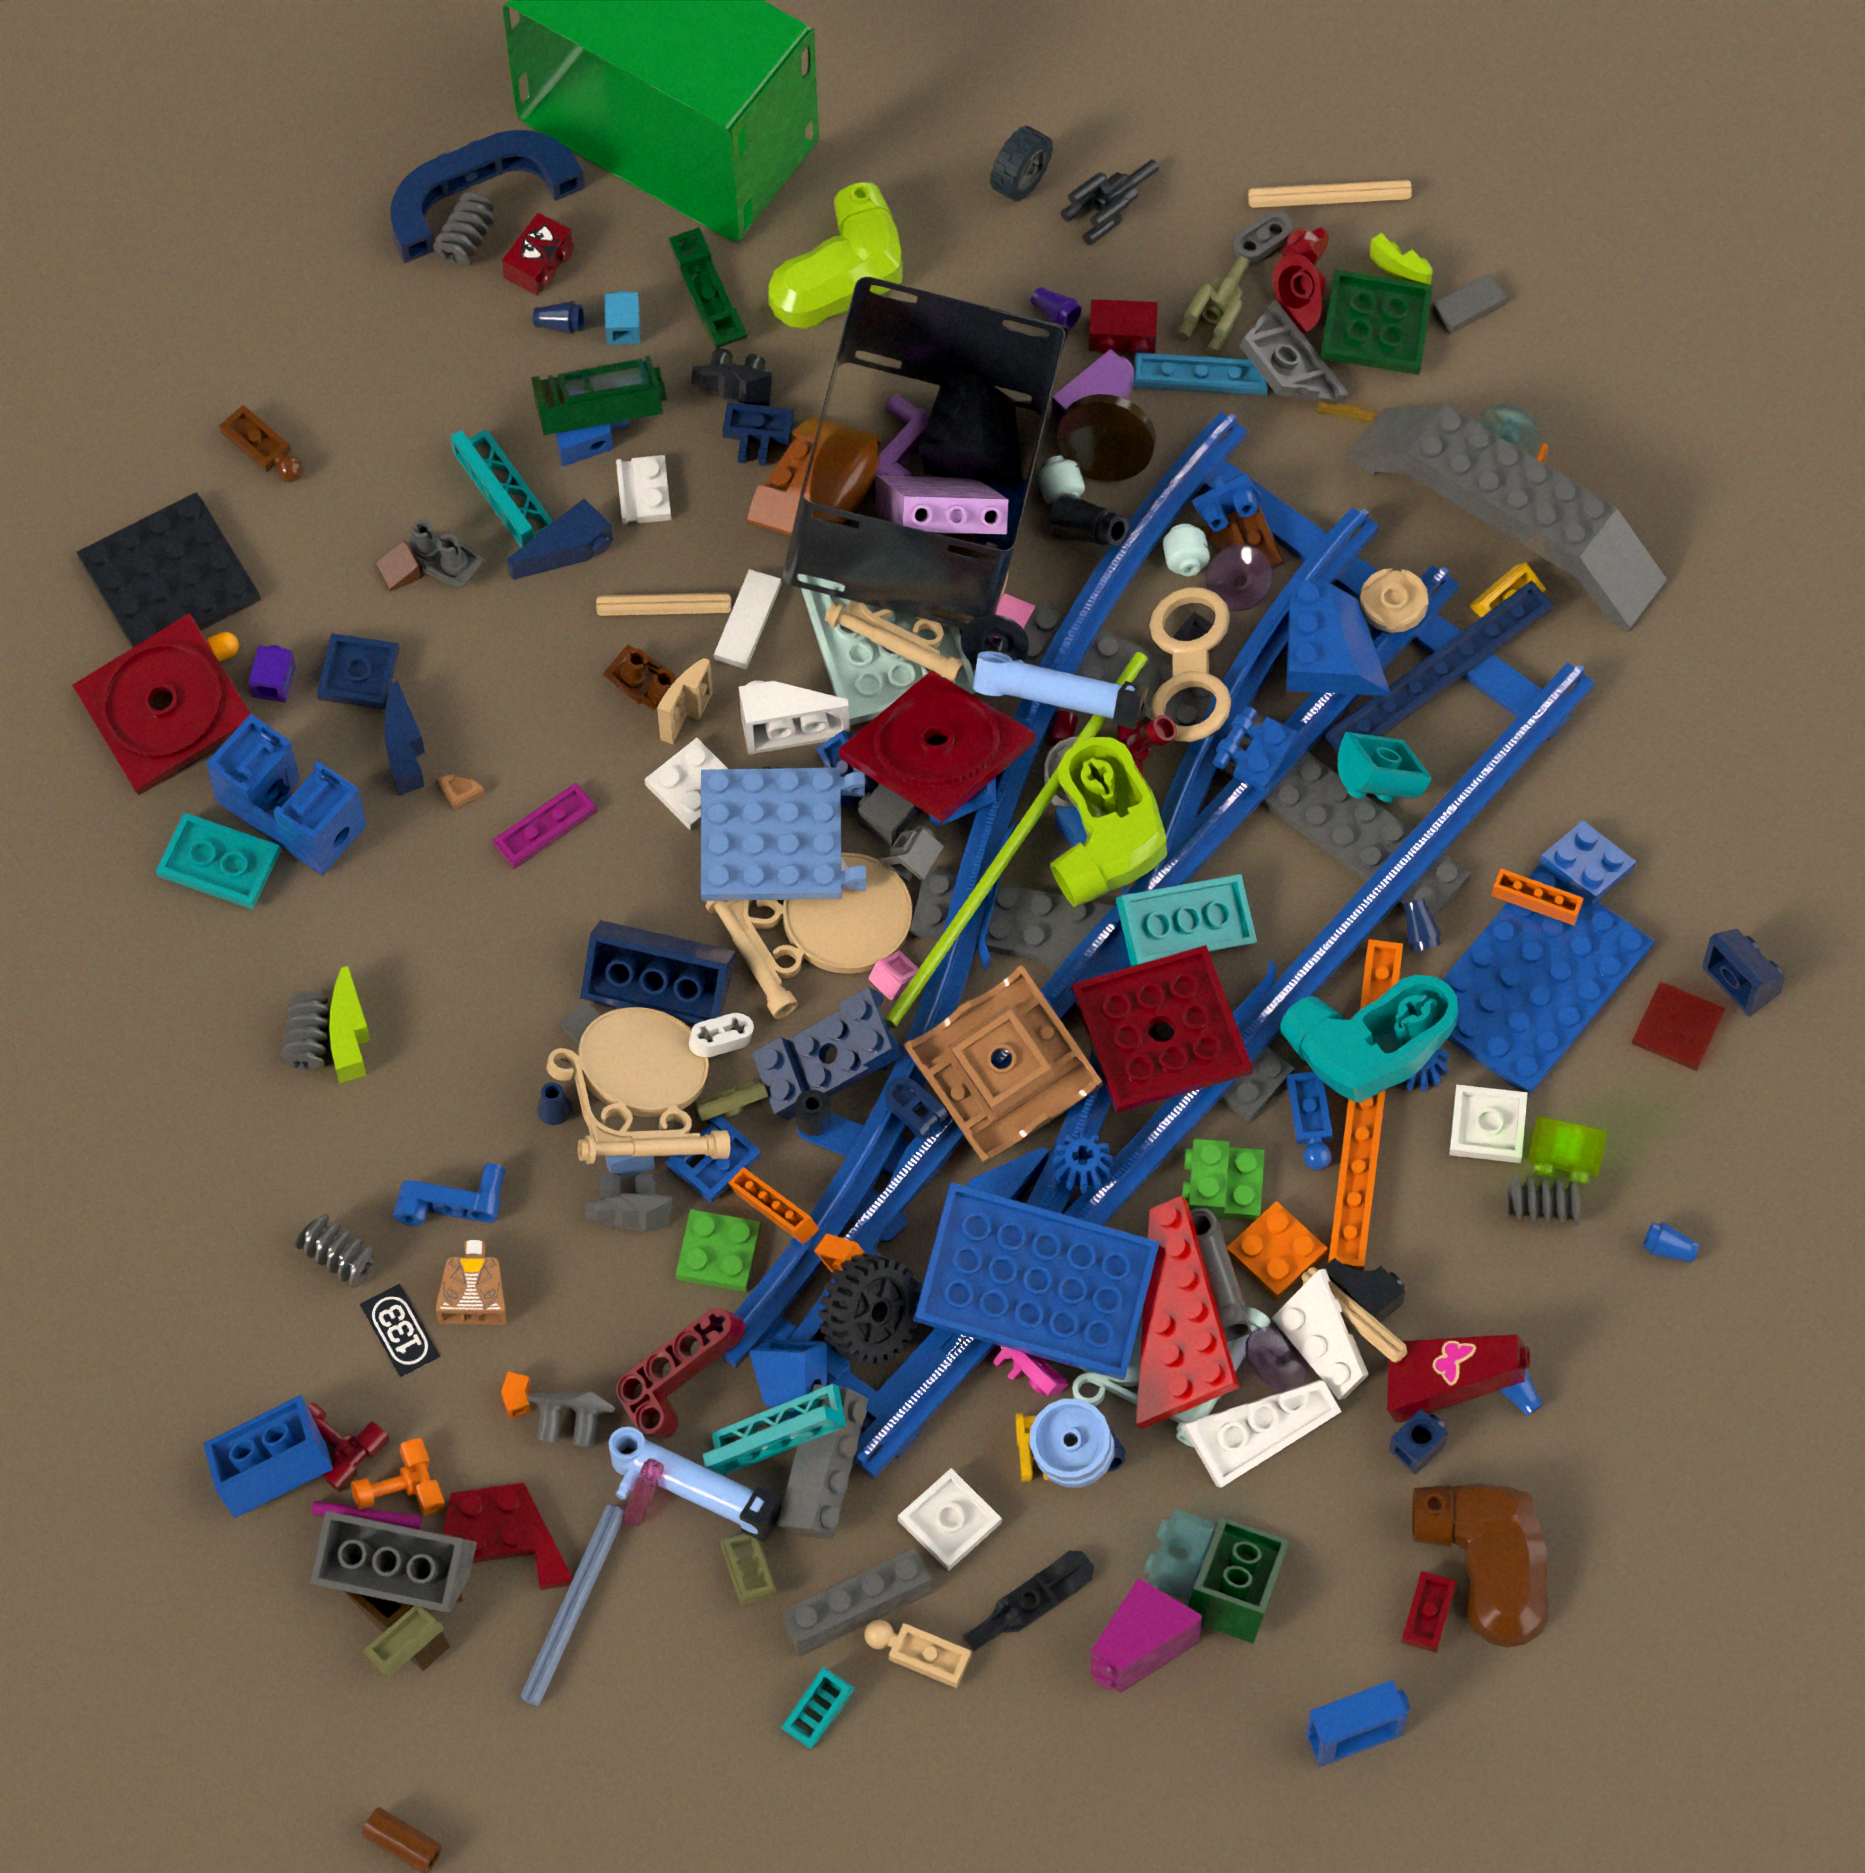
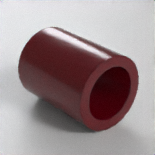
(1063, 727)

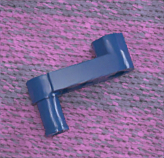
(419, 1198)

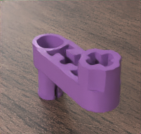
(907, 442)

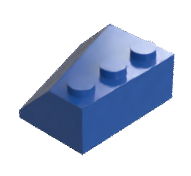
(1330, 643)

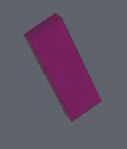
(544, 825)

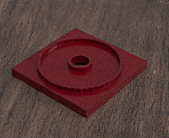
(162, 742)
(943, 775)
(1168, 990)

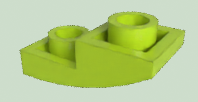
(1398, 266)

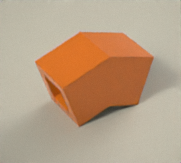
(515, 1393)

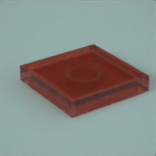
(1678, 1026)

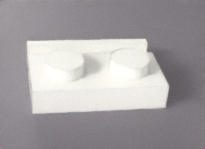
(643, 489)

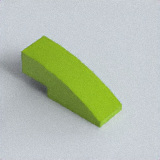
(347, 1029)

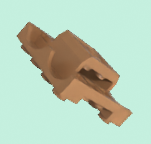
(1039, 1084)

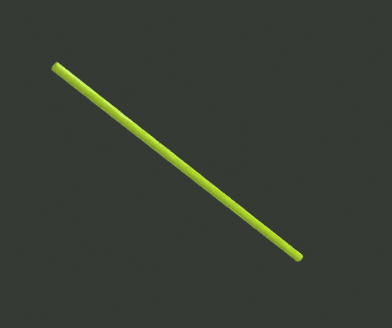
(997, 866)

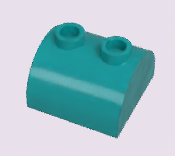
(1380, 768)

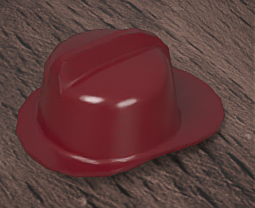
(1299, 290)

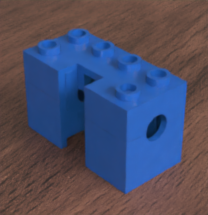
(255, 780)

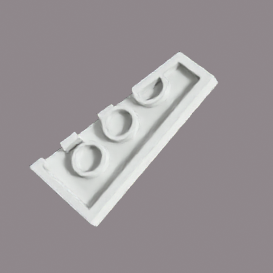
(1252, 1432)

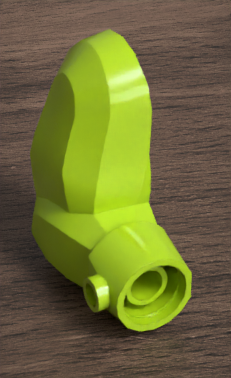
(823, 280)
(1117, 815)

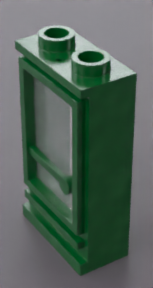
(599, 395)

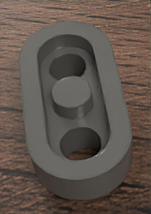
(1260, 238)

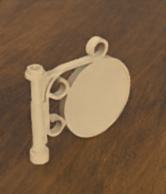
(908, 644)
(829, 933)
(643, 1068)

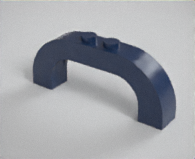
(471, 166)

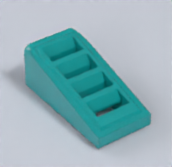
(829, 1716)

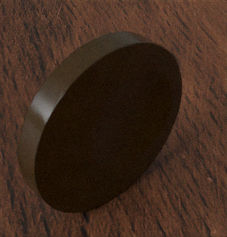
(1106, 437)

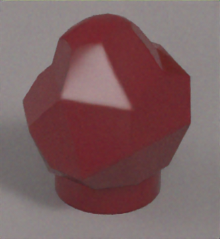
(1307, 243)

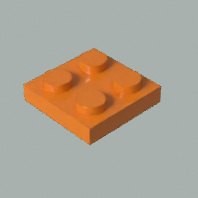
(1276, 1250)

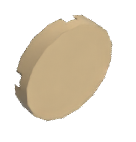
(1394, 600)

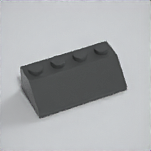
(392, 1562)

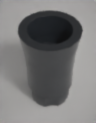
(1086, 522)

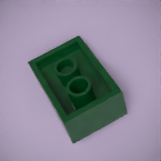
(1238, 1579)

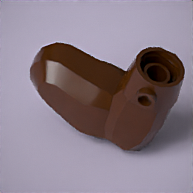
(1501, 1555)

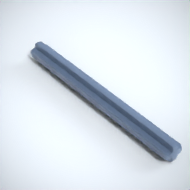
(572, 1605)

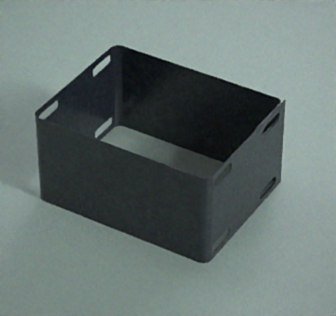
(896, 563)

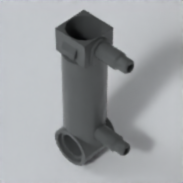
(1221, 1275)

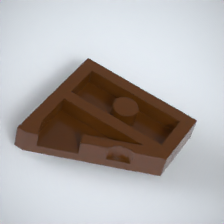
(1247, 531)

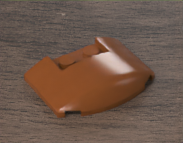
(838, 478)

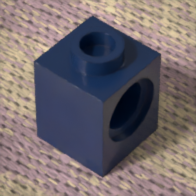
(1417, 1455)

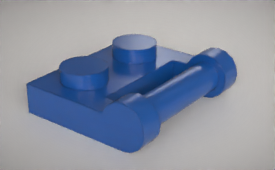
(711, 1175)

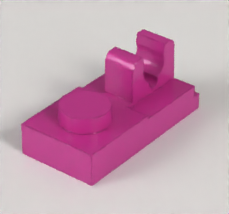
(1042, 1375)

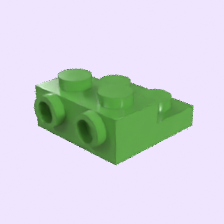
(1224, 1179)

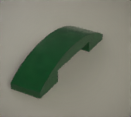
(706, 288)

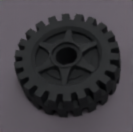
(869, 1308)

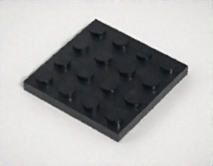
(167, 569)

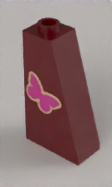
(1452, 1372)

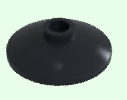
(979, 634)

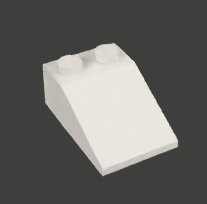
(789, 716)

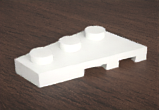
(1320, 1335)

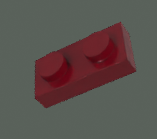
(1428, 1611)

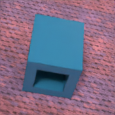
(622, 318)

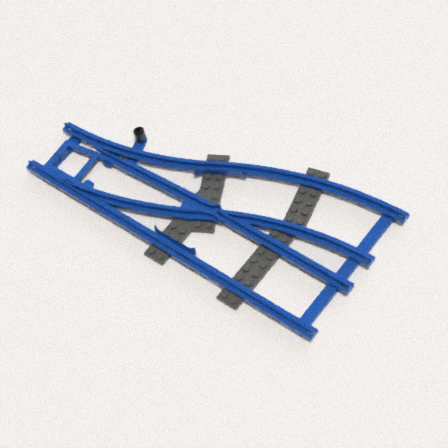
(1090, 939)

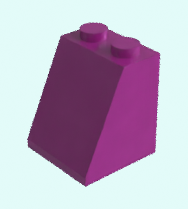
(1142, 1637)

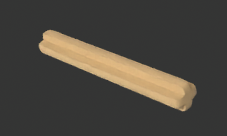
(663, 604)
(1365, 1323)

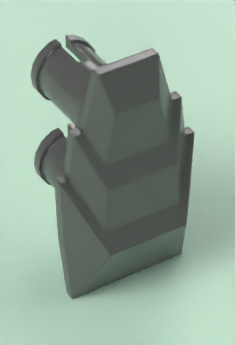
(443, 555)
(630, 1211)
(587, 1407)

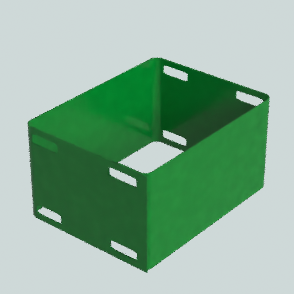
(672, 96)

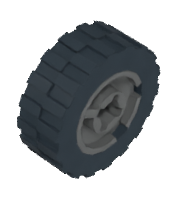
(1021, 163)

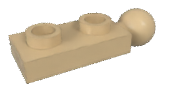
(920, 1651)

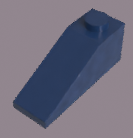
(565, 542)

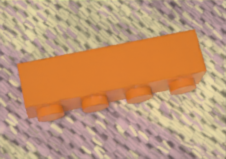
(1537, 896)

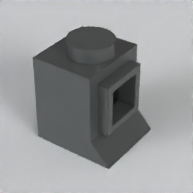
(913, 853)

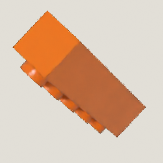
(773, 1205)

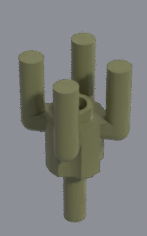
(1217, 304)

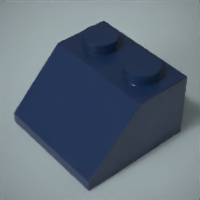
(1742, 970)

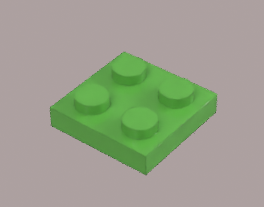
(718, 1250)

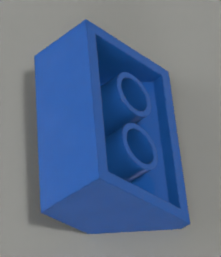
(267, 1456)

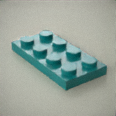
(1186, 918)

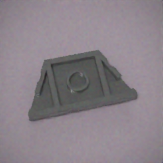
(1289, 359)

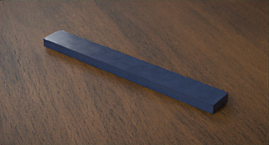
(1446, 665)

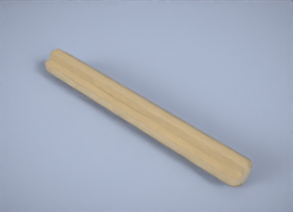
(1329, 193)

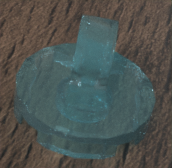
(1512, 426)

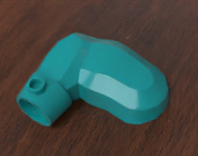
(1380, 1042)

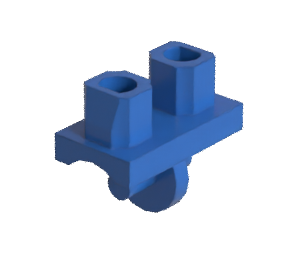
(1226, 498)

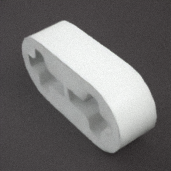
(720, 1033)

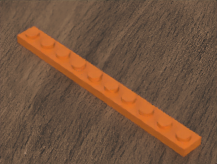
(1362, 1129)

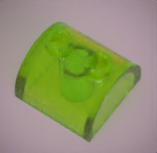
(1567, 1149)

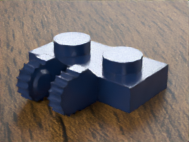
(758, 425)

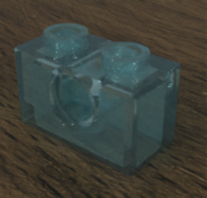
(1184, 1532)

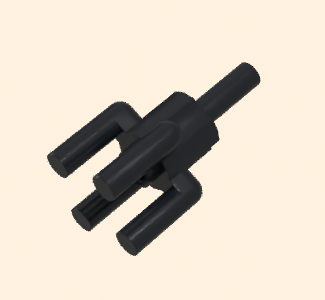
(1108, 199)

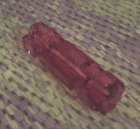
(643, 1492)

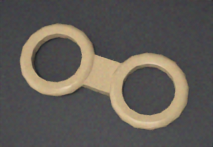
(1191, 660)

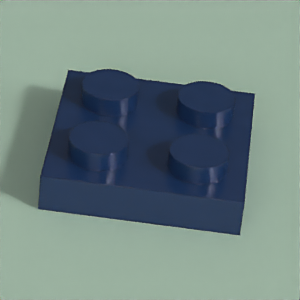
(358, 671)

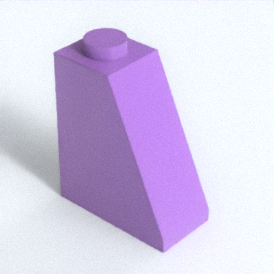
(1106, 376)

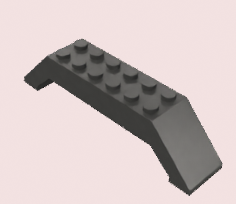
(1519, 500)

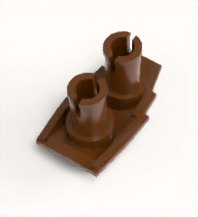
(640, 677)

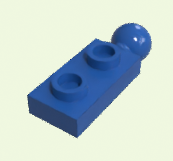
(1310, 1118)

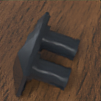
(734, 381)

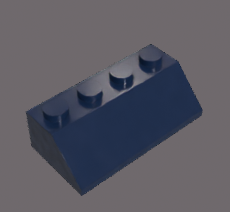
(656, 972)

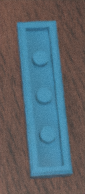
(1198, 374)

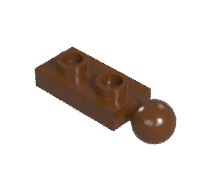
(261, 444)

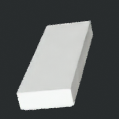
(747, 619)

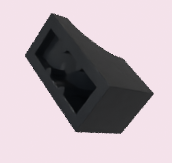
(1373, 1290)

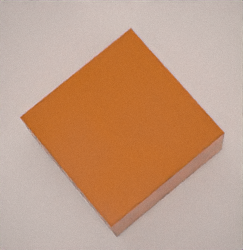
(836, 1250)

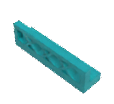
(498, 493)
(781, 1436)

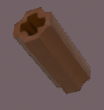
(402, 1840)

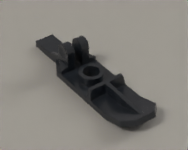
(1048, 1588)

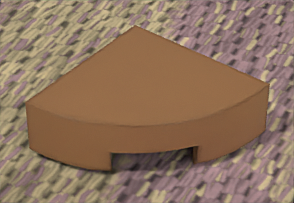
(460, 790)

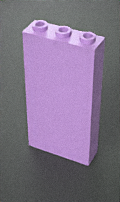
(941, 504)

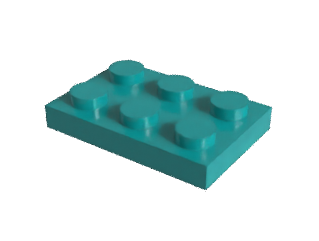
(218, 860)

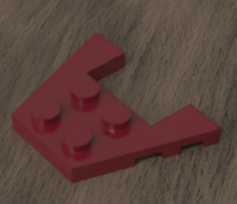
(506, 1526)

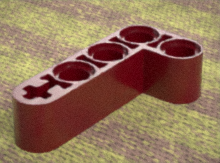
(683, 1367)

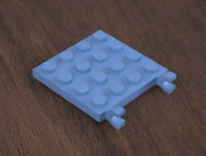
(775, 834)

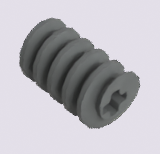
(465, 229)
(304, 1031)
(1543, 1200)
(336, 1250)

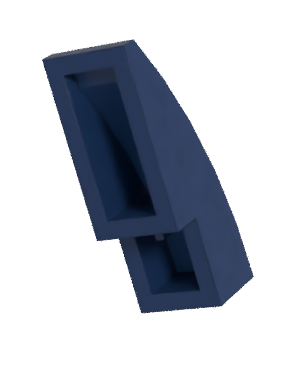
(402, 742)

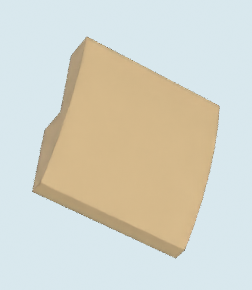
(684, 699)

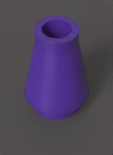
(1056, 307)

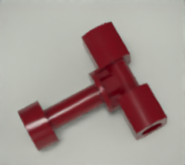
(1158, 732)
(349, 1450)

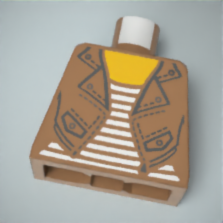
(472, 1289)

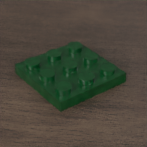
(1376, 322)

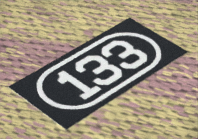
(399, 1330)

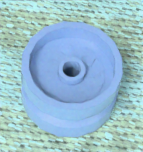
(1060, 1425)

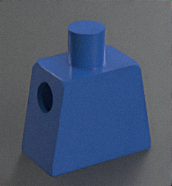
(586, 442)
(788, 1369)

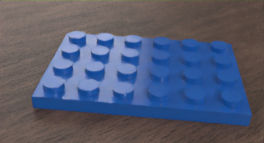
(1539, 984)
(1036, 1281)

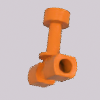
(413, 1479)

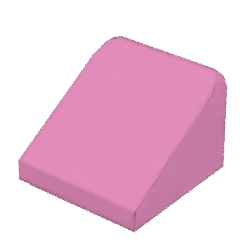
(893, 974)

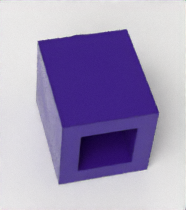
(272, 673)

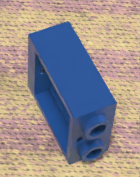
(1357, 1722)

